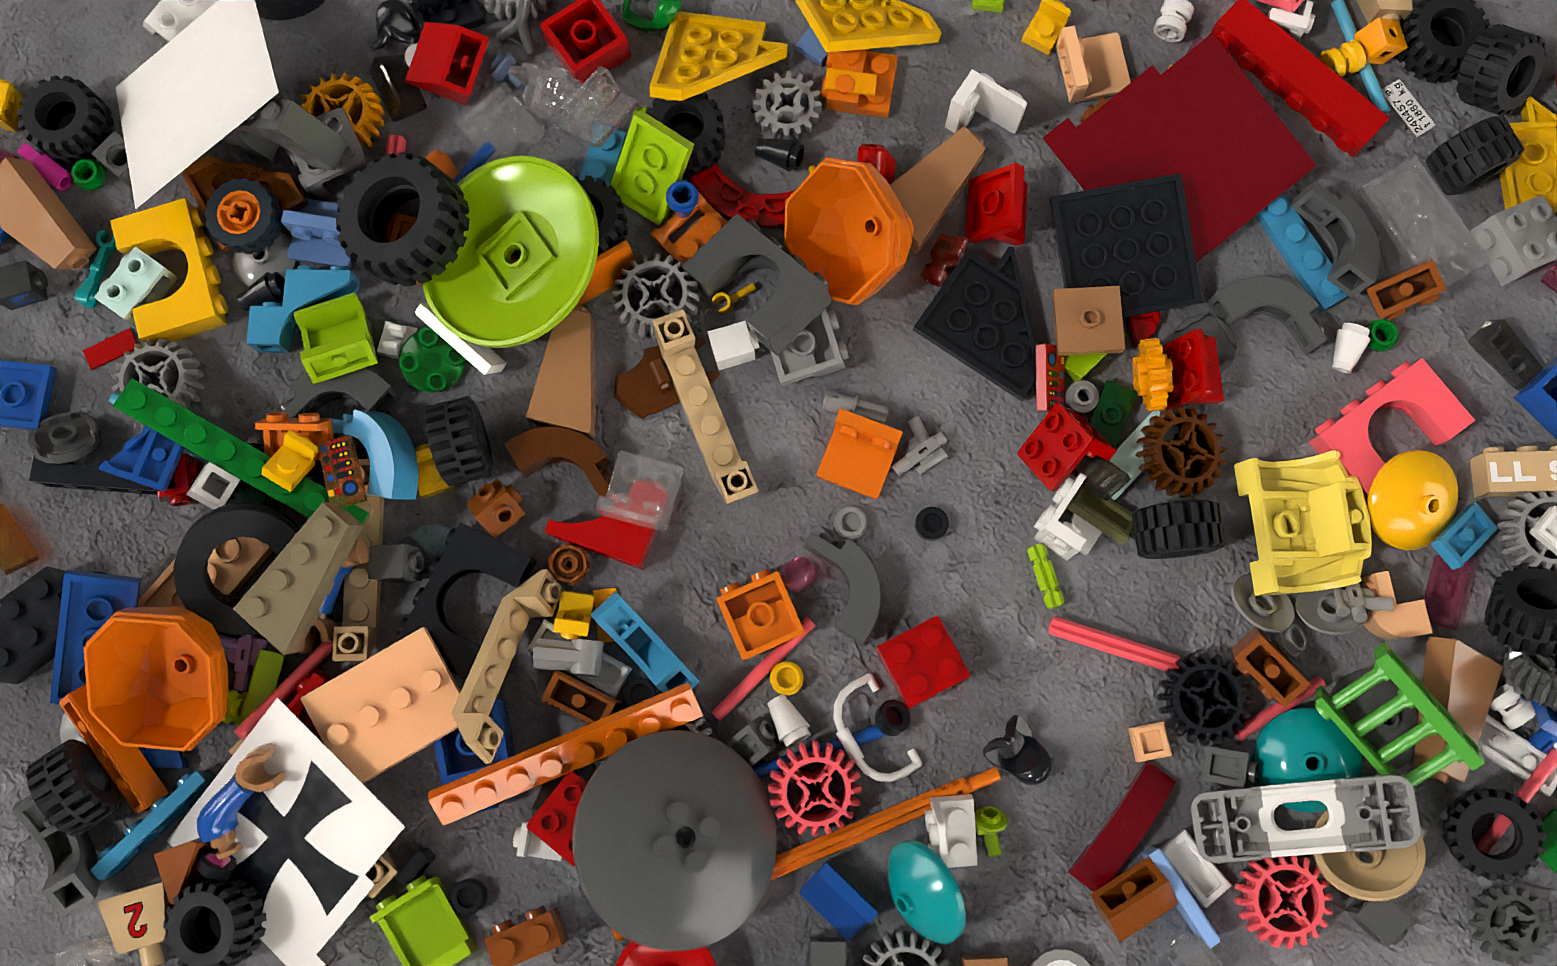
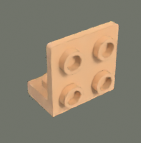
(1091, 65)

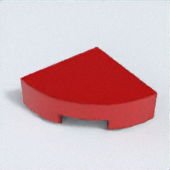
(1142, 326)

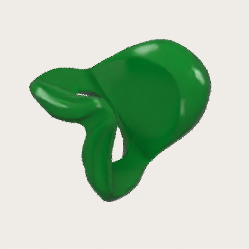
(664, 14)

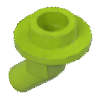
(987, 823)

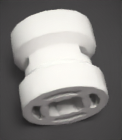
(1172, 23)
(1512, 707)

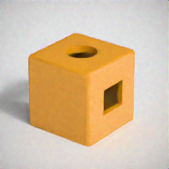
(1381, 40)

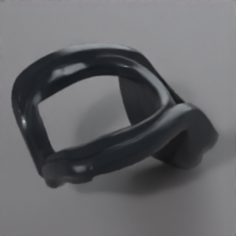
(395, 21)
(1030, 764)

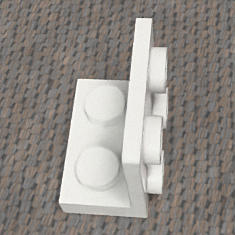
(174, 16)
(989, 99)
(1058, 537)
(952, 830)

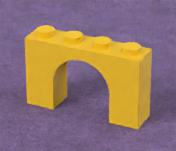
(197, 303)

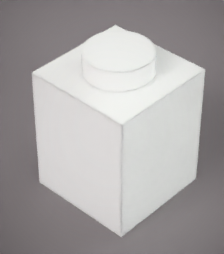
(733, 345)
(213, 486)

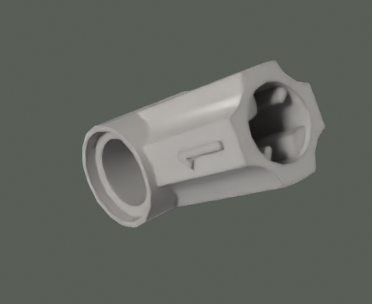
(578, 657)

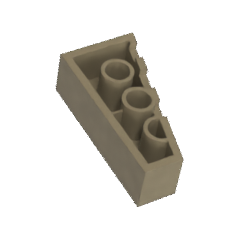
(295, 584)

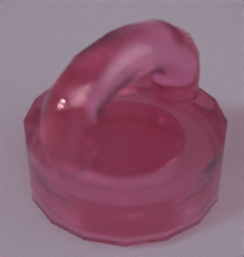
(798, 575)

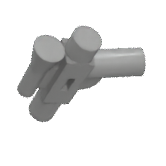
(923, 450)
(1357, 600)

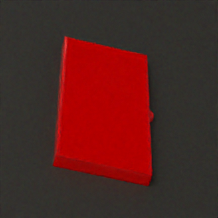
(110, 349)

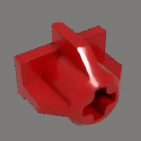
(879, 158)

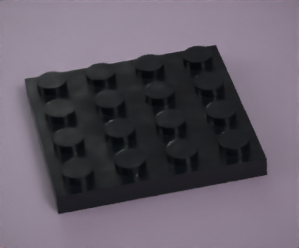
(1129, 239)

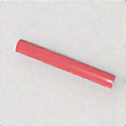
(1263, 717)

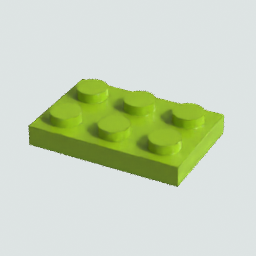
(649, 165)

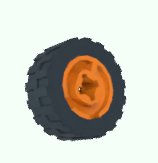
(244, 216)

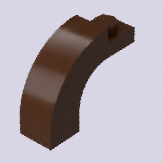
(557, 444)

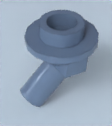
(500, 67)

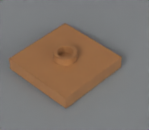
(1088, 320)

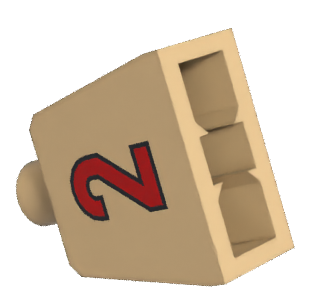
(137, 922)

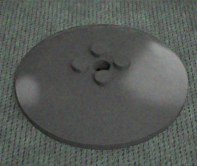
(630, 850)

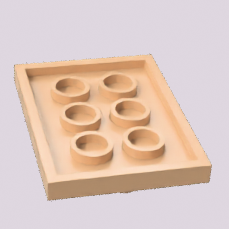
(386, 706)

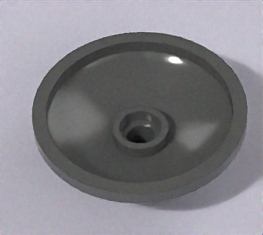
(1369, 702)

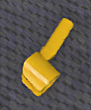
(732, 298)

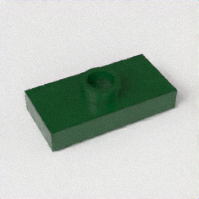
(1112, 411)

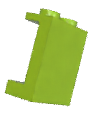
(335, 338)
(424, 926)

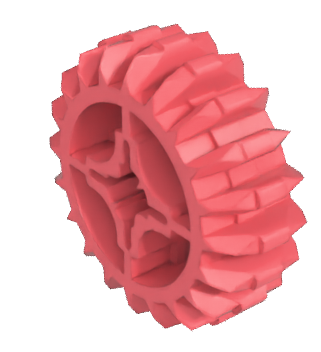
(805, 800)
(1295, 890)

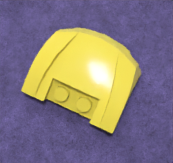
(1306, 523)

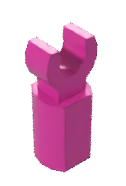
(47, 168)

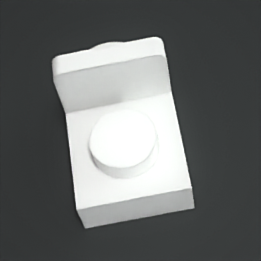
(1294, 23)
(530, 845)

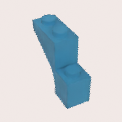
(274, 324)

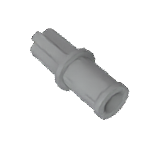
(834, 401)

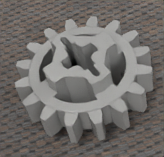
(787, 93)

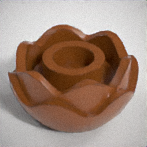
(558, 564)

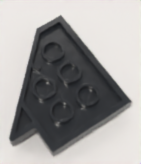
(985, 322)

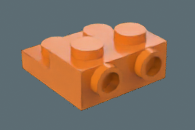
(865, 62)
(759, 614)

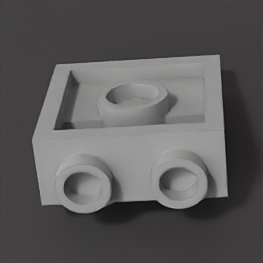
(812, 351)

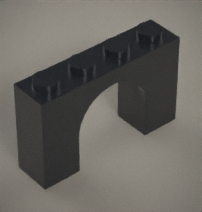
(466, 553)

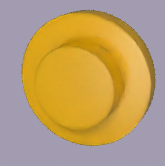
(786, 678)

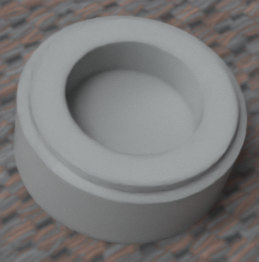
(850, 523)

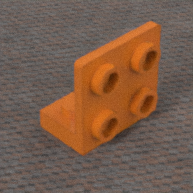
(859, 454)

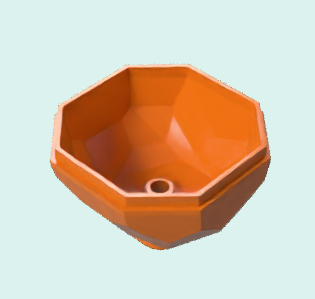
(848, 228)
(145, 689)

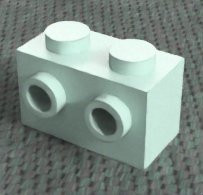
(134, 284)

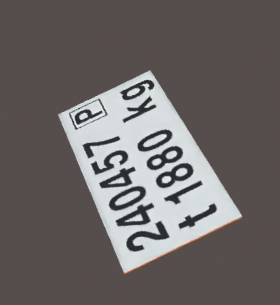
(1408, 108)

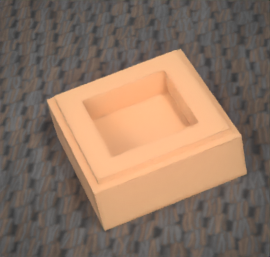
(1150, 741)

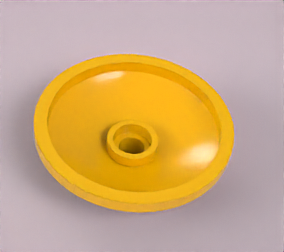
(1412, 499)

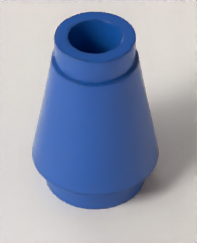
(682, 192)

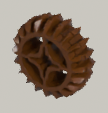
(1193, 440)

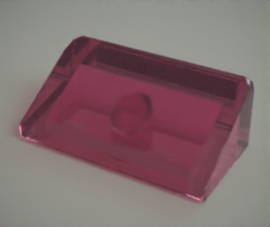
(1447, 593)

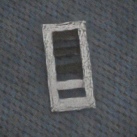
(1492, 337)
(1097, 472)

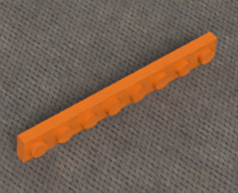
(563, 754)

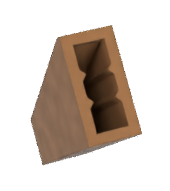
(937, 181)
(39, 218)
(567, 377)
(1465, 687)

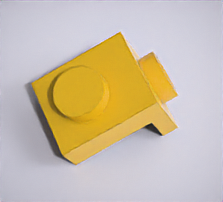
(574, 614)

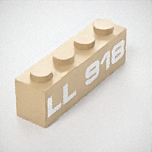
(1512, 473)

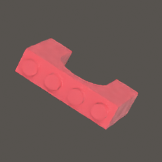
(1413, 391)

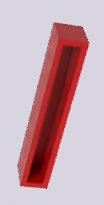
(1298, 77)

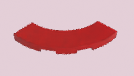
(732, 199)

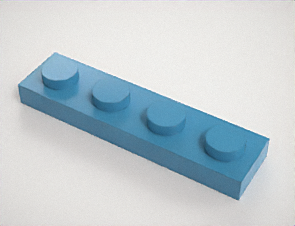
(1300, 251)
(145, 831)

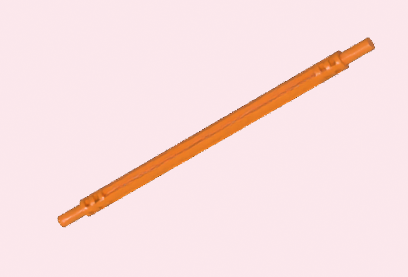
(871, 826)

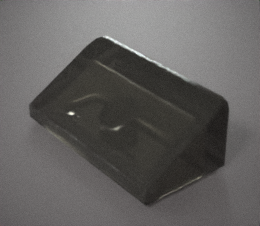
(398, 96)

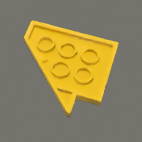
(868, 24)
(708, 52)
(1536, 168)

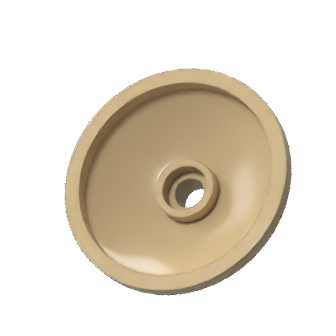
(1385, 878)

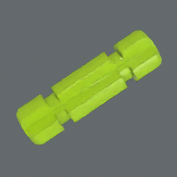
(1045, 576)

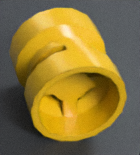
(1347, 58)

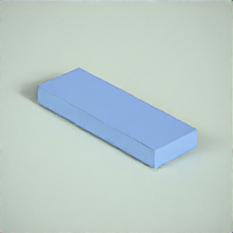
(1186, 903)

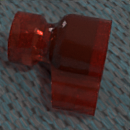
(944, 256)

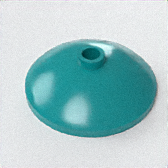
(1291, 740)
(925, 892)

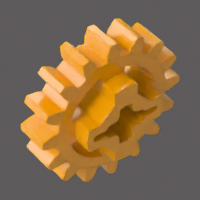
(1152, 374)

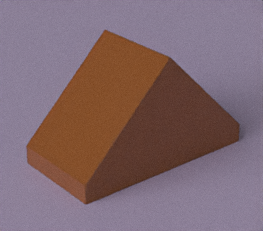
(179, 866)

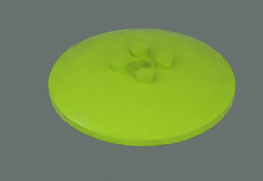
(515, 207)

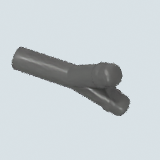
(519, 24)

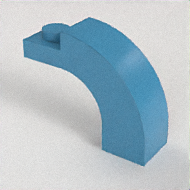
(389, 451)
(642, 644)

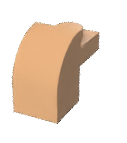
(1404, 621)

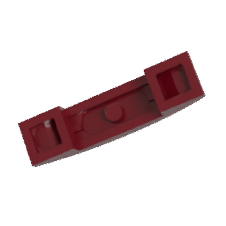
(1123, 828)

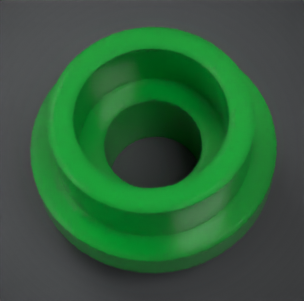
(81, 171)
(1388, 331)

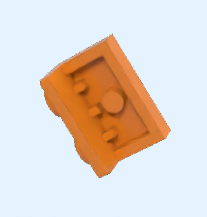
(308, 424)

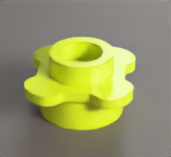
(235, 707)

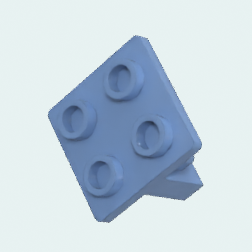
(315, 235)

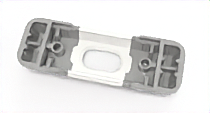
(1362, 811)

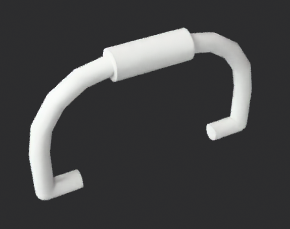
(850, 745)

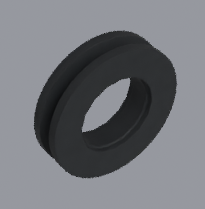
(206, 534)

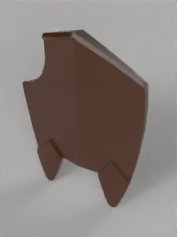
(648, 385)

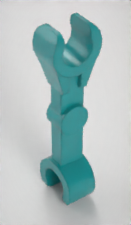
(90, 287)

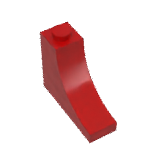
(607, 537)

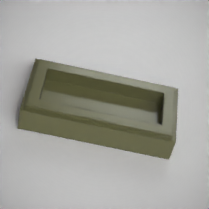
(1103, 515)

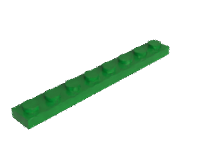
(219, 448)

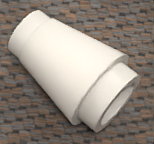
(1349, 346)
(788, 721)

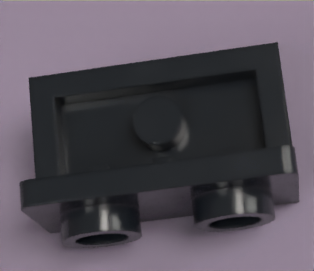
(453, 12)

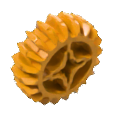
(352, 97)

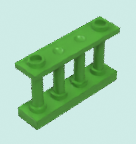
(1411, 694)

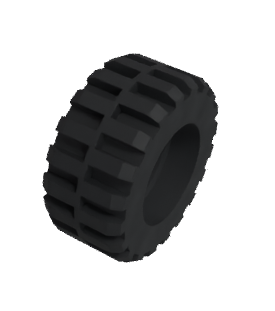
(373, 201)

